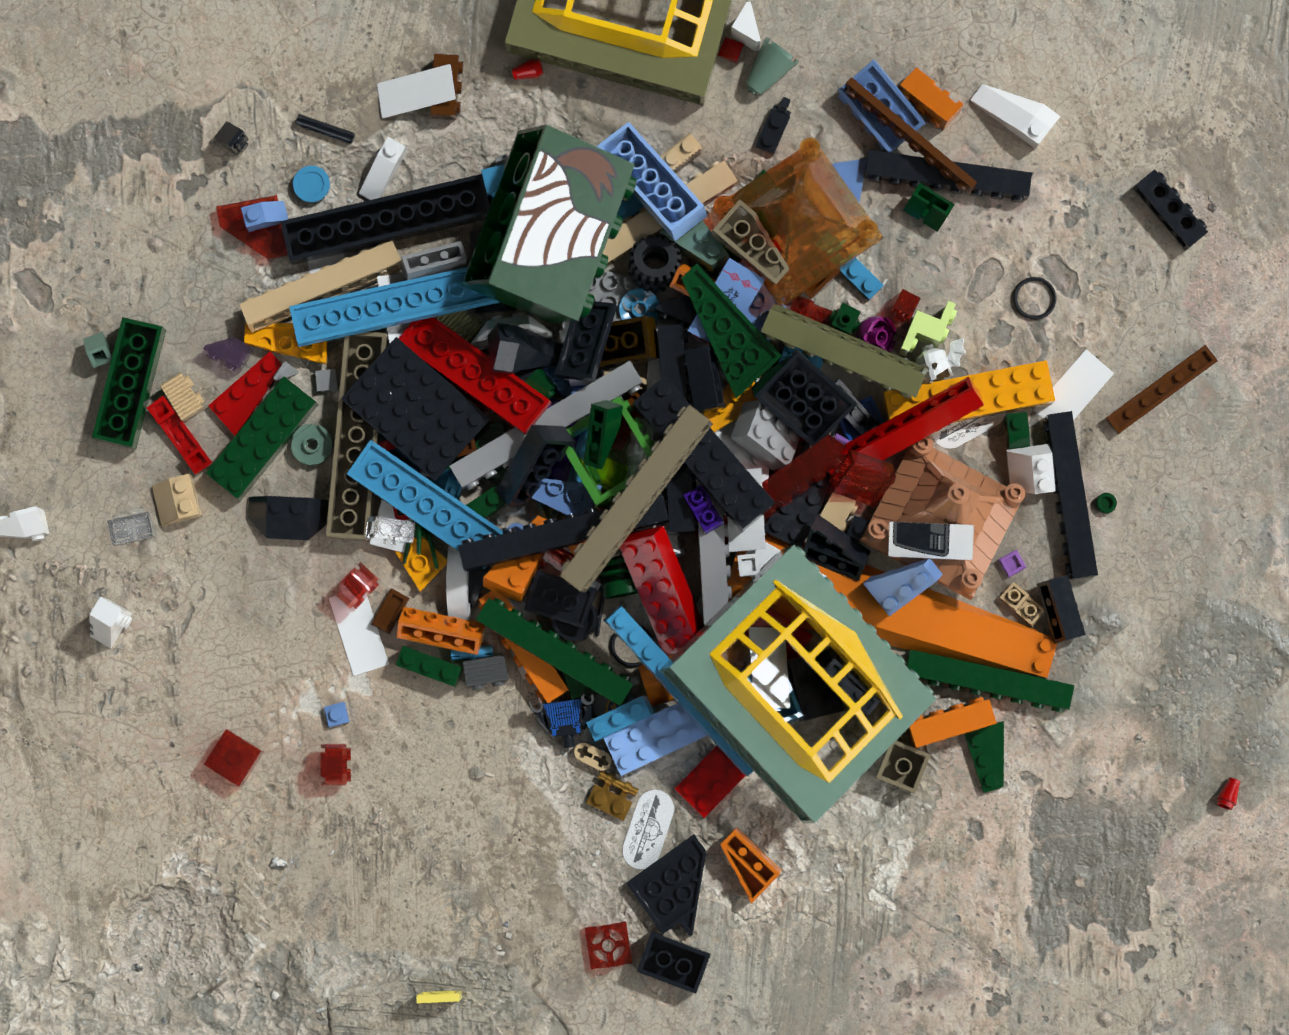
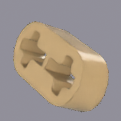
(590, 761)

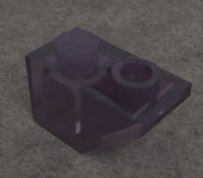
(231, 351)

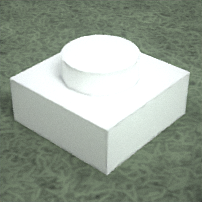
(748, 564)

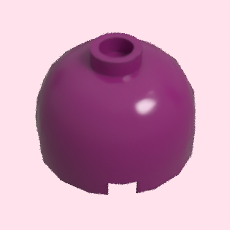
(878, 332)

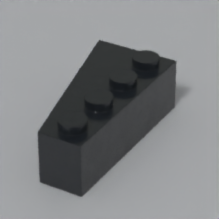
(533, 462)

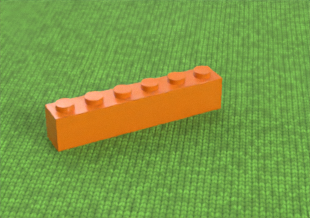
(539, 672)

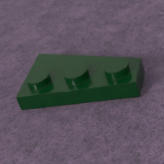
(987, 754)

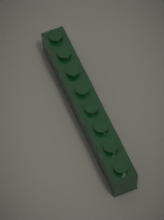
(555, 652)
(991, 680)

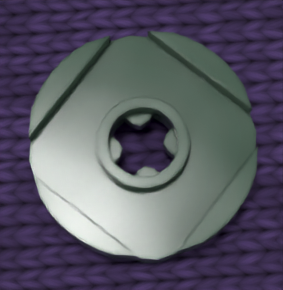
(313, 433)

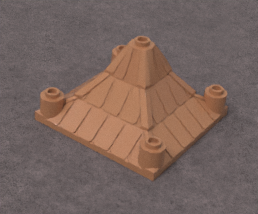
(945, 491)

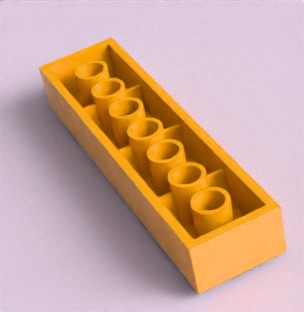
(1000, 390)

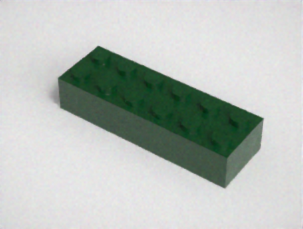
(129, 383)
(262, 438)

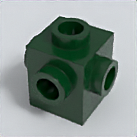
(845, 313)

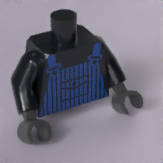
(564, 717)

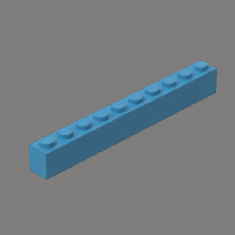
(654, 659)

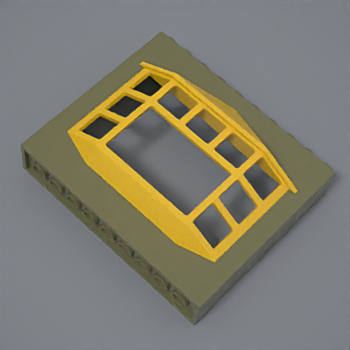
(620, 51)

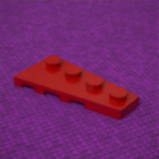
(243, 396)

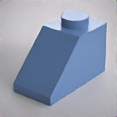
(264, 214)

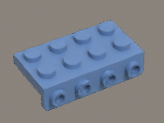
(884, 89)

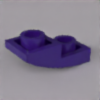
(703, 509)

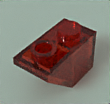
(904, 306)

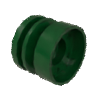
(620, 582)

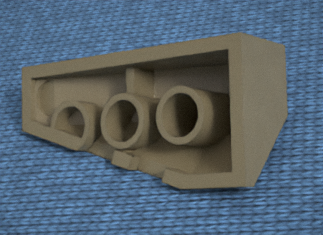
(747, 239)

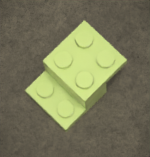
(928, 329)

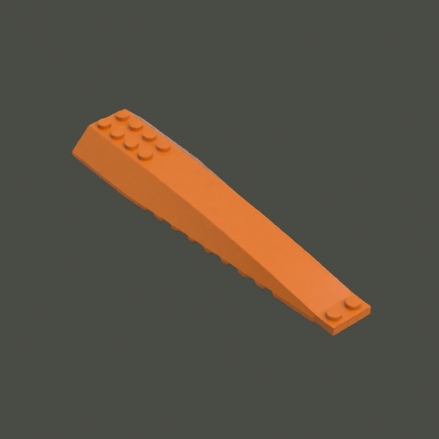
(933, 624)

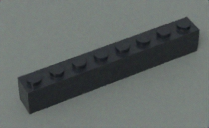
(915, 170)
(1071, 496)

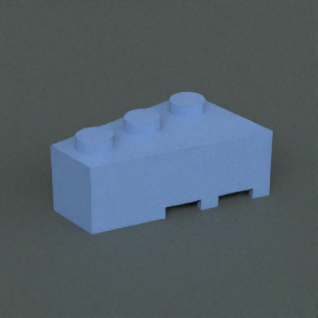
(902, 585)

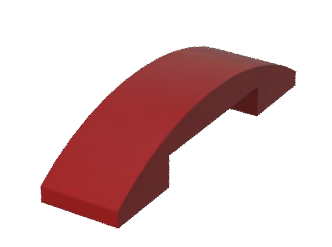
(179, 435)

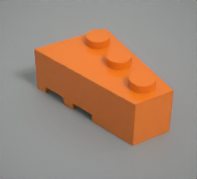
(930, 99)
(750, 863)

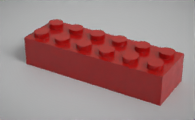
(662, 588)

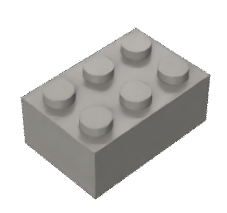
(765, 435)

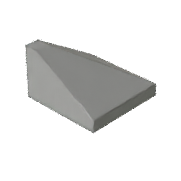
(285, 370)

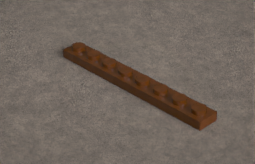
(912, 137)

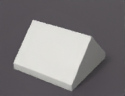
(745, 28)

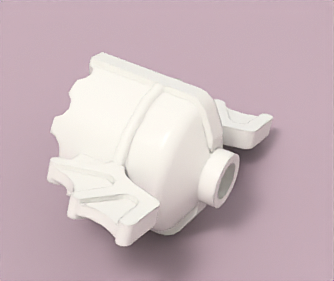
(938, 363)

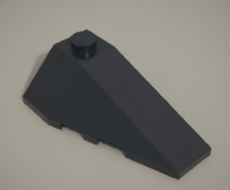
(520, 349)

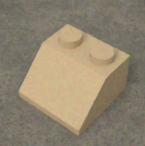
(177, 499)

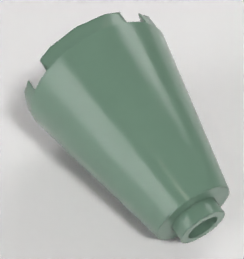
(769, 67)

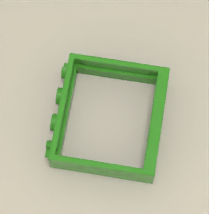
(645, 441)

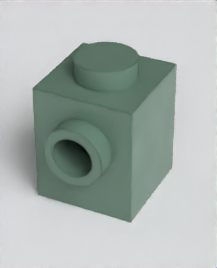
(97, 349)

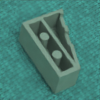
(701, 248)

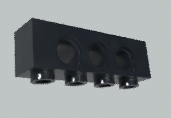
(1171, 221)

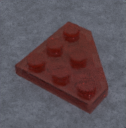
(266, 241)

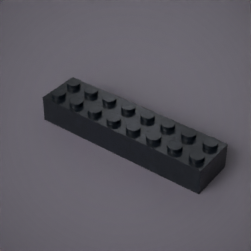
(710, 461)

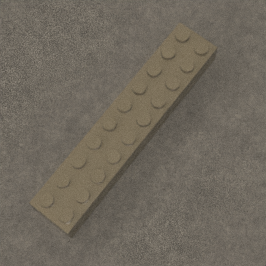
(636, 499)
(349, 500)

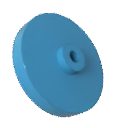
(311, 184)

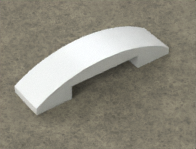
(457, 586)

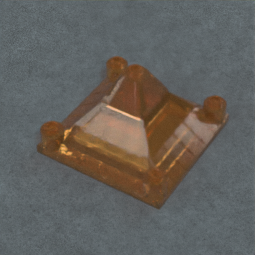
(807, 217)

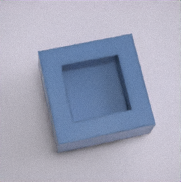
(336, 714)

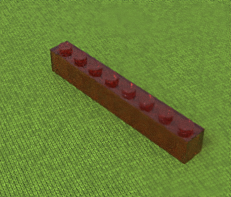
(800, 473)

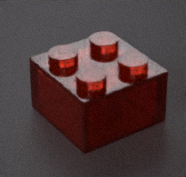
(234, 758)

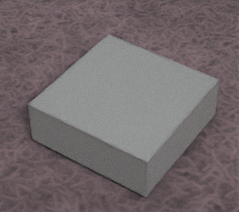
(326, 380)

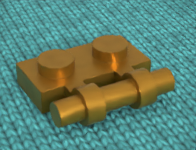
(609, 801)

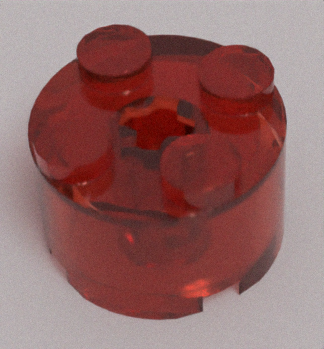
(356, 585)
(334, 765)

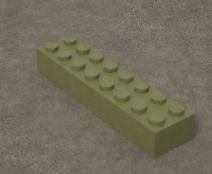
(844, 350)

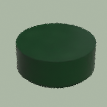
(1106, 503)

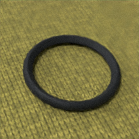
(1032, 317)
(617, 657)

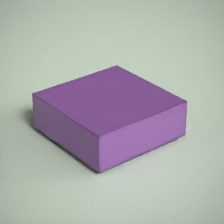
(1012, 563)

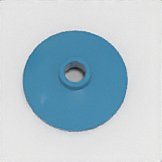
(631, 303)

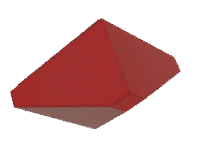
(730, 50)

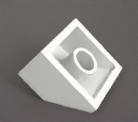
(1032, 468)

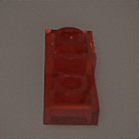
(809, 309)

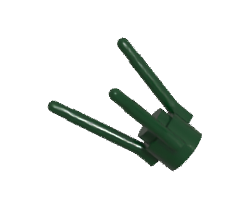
(420, 533)

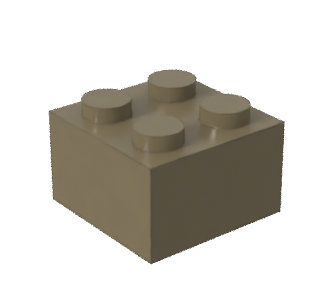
(902, 766)

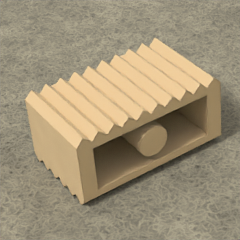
(682, 152)
(182, 396)

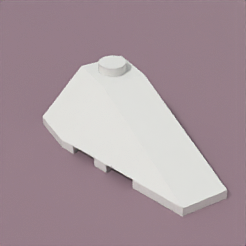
(1020, 115)
(25, 524)

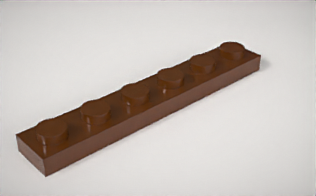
(1161, 389)

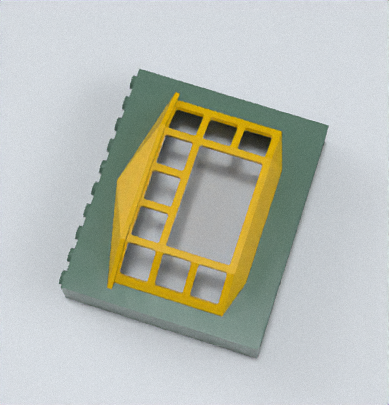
(755, 726)

